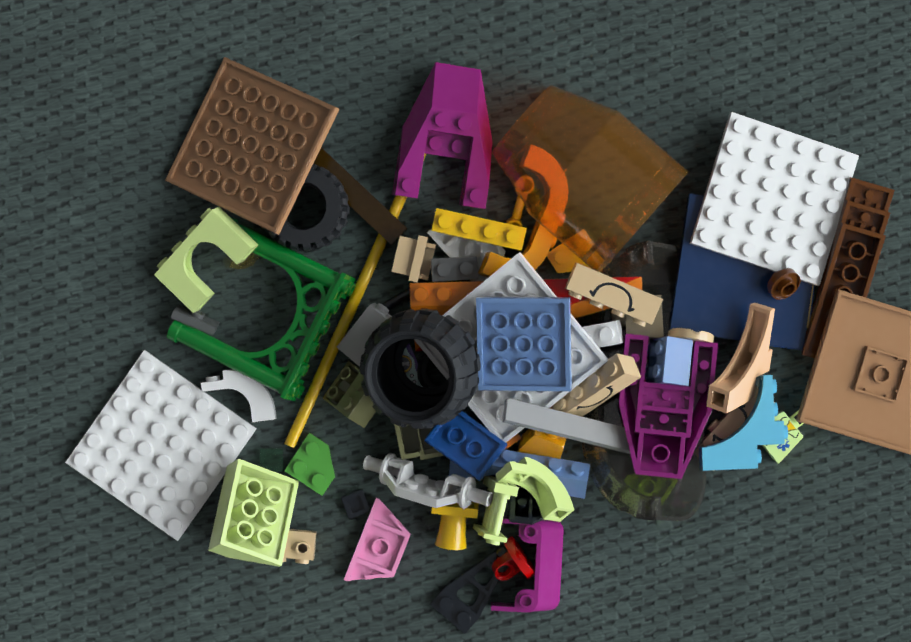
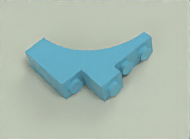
(760, 428)

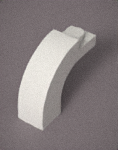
(258, 396)

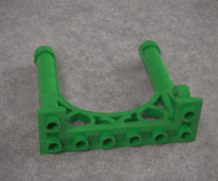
(243, 362)

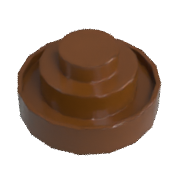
(783, 283)

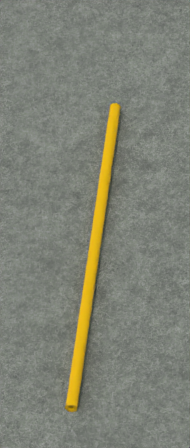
(341, 330)

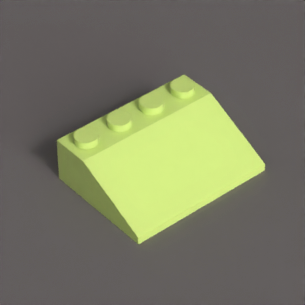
(253, 514)

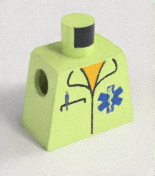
(780, 451)

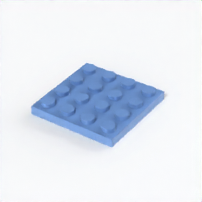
(524, 343)

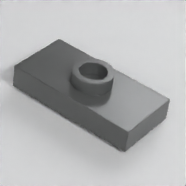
(196, 320)

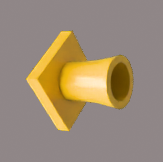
(453, 525)

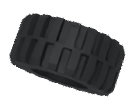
(332, 222)

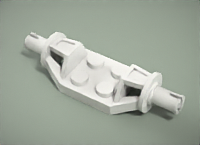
(421, 488)

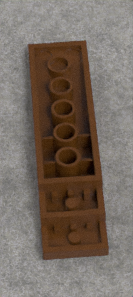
(852, 253)

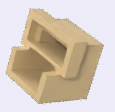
(413, 258)

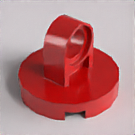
(515, 560)

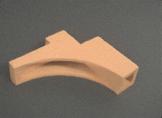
(750, 360)

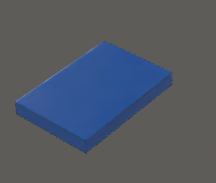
(467, 444)

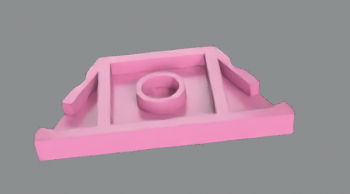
(379, 546)

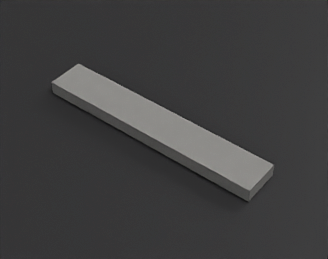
(565, 425)

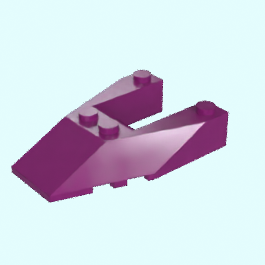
(452, 123)
(666, 419)

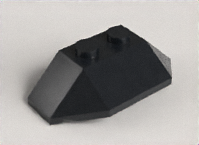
(524, 507)

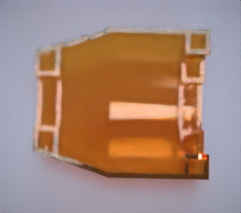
(585, 173)

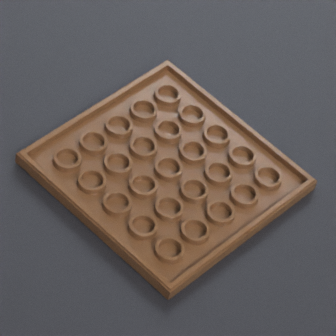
(252, 145)

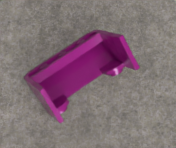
(548, 565)

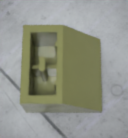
(348, 396)

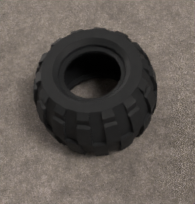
(392, 389)

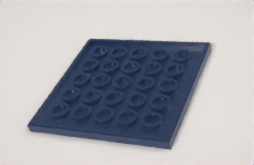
(717, 292)

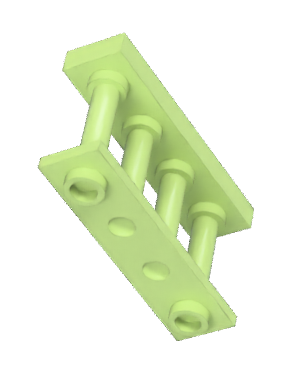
(494, 513)

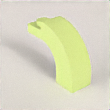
(542, 484)

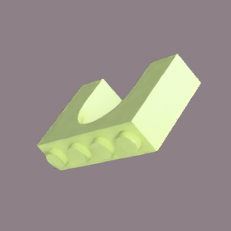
(177, 270)

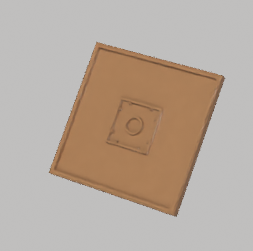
(862, 373)

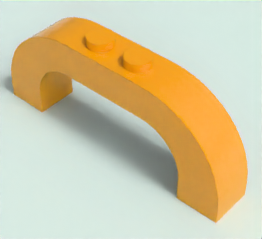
(535, 252)

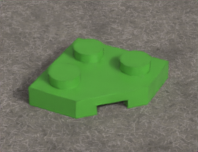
(312, 464)

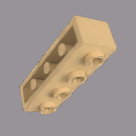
(300, 546)

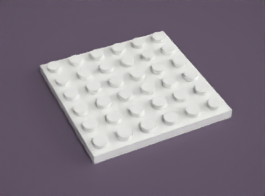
(773, 198)
(516, 279)
(161, 445)

